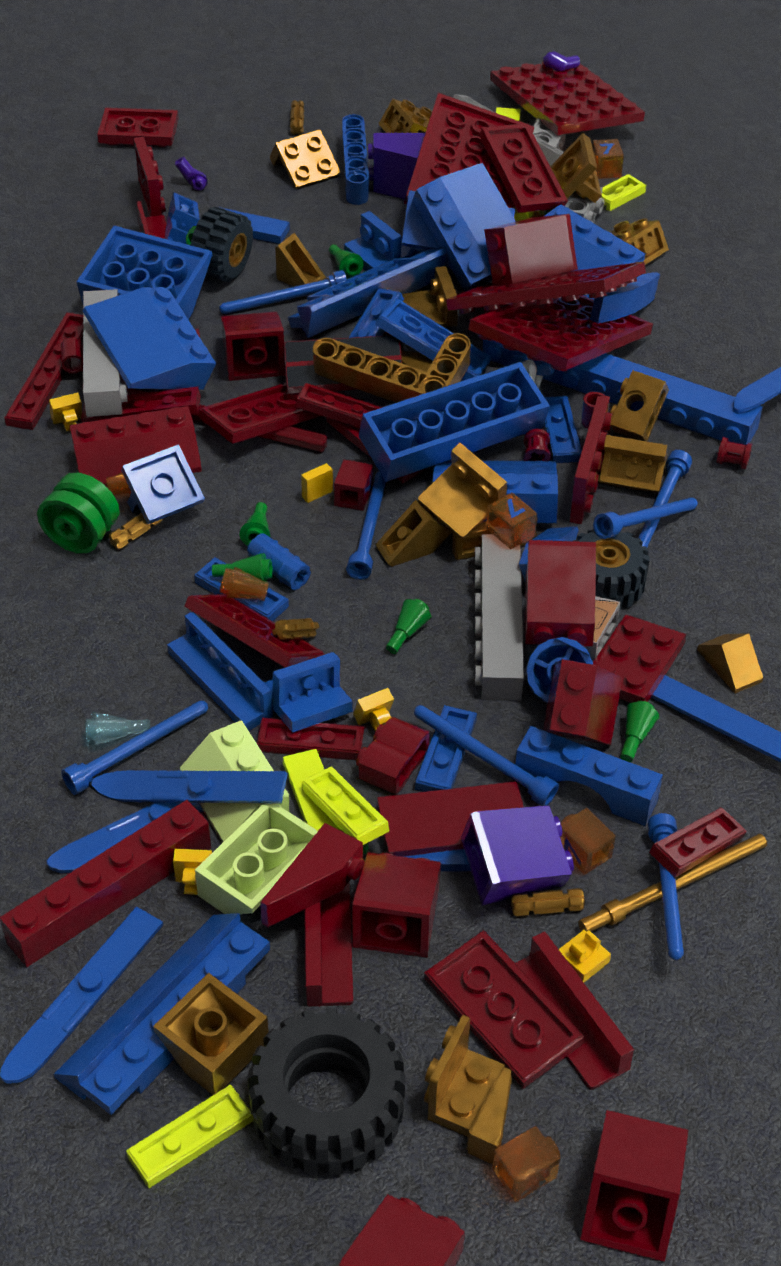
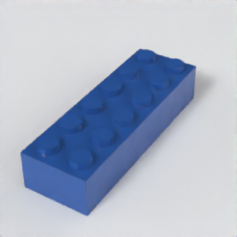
(470, 412)

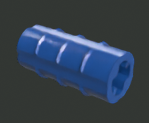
(286, 566)

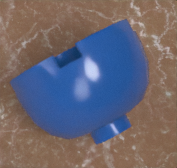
(546, 656)

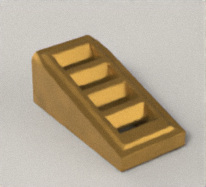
(489, 1124)

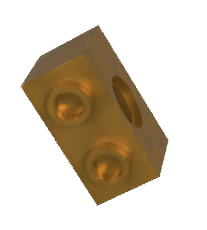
(638, 423)

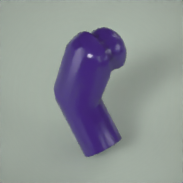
(559, 62)
(194, 177)

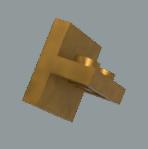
(577, 170)
(633, 464)

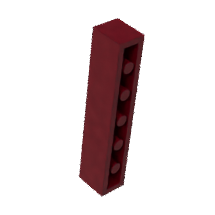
(103, 884)

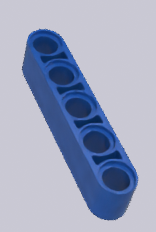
(355, 159)

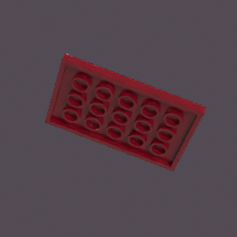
(567, 98)
(455, 143)
(543, 290)
(558, 331)

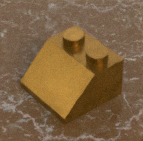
(212, 1033)

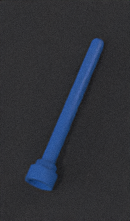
(281, 295)
(677, 466)
(610, 524)
(360, 562)
(79, 776)
(541, 789)
(659, 827)

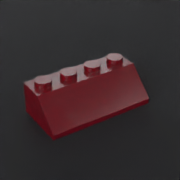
(109, 444)

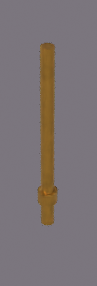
(616, 910)

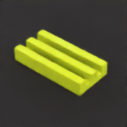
(622, 191)

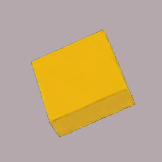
(317, 482)

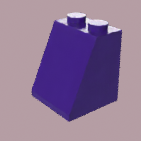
(393, 161)
(515, 852)

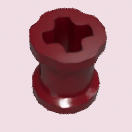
(540, 443)
(727, 447)

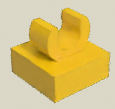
(66, 409)
(374, 708)
(185, 863)
(585, 954)

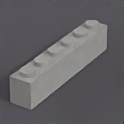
(102, 382)
(500, 621)

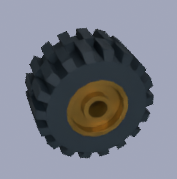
(229, 239)
(620, 566)

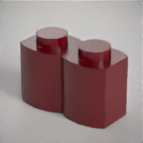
(393, 755)

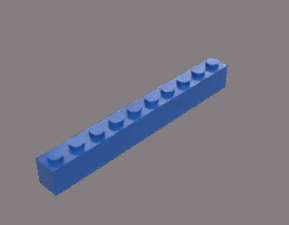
(685, 404)

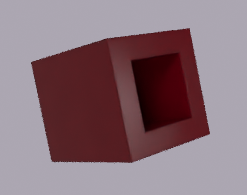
(353, 485)

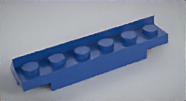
(353, 295)
(125, 1049)

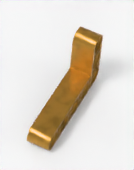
(388, 377)

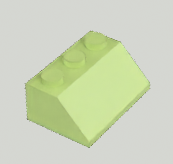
(229, 750)
(252, 859)

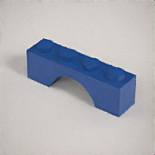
(624, 785)

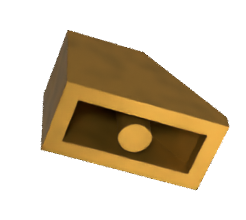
(412, 536)

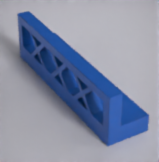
(221, 673)

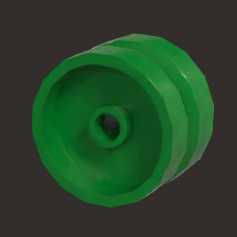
(78, 513)

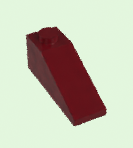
(315, 874)

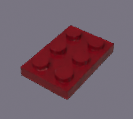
(125, 124)
(149, 178)
(640, 655)

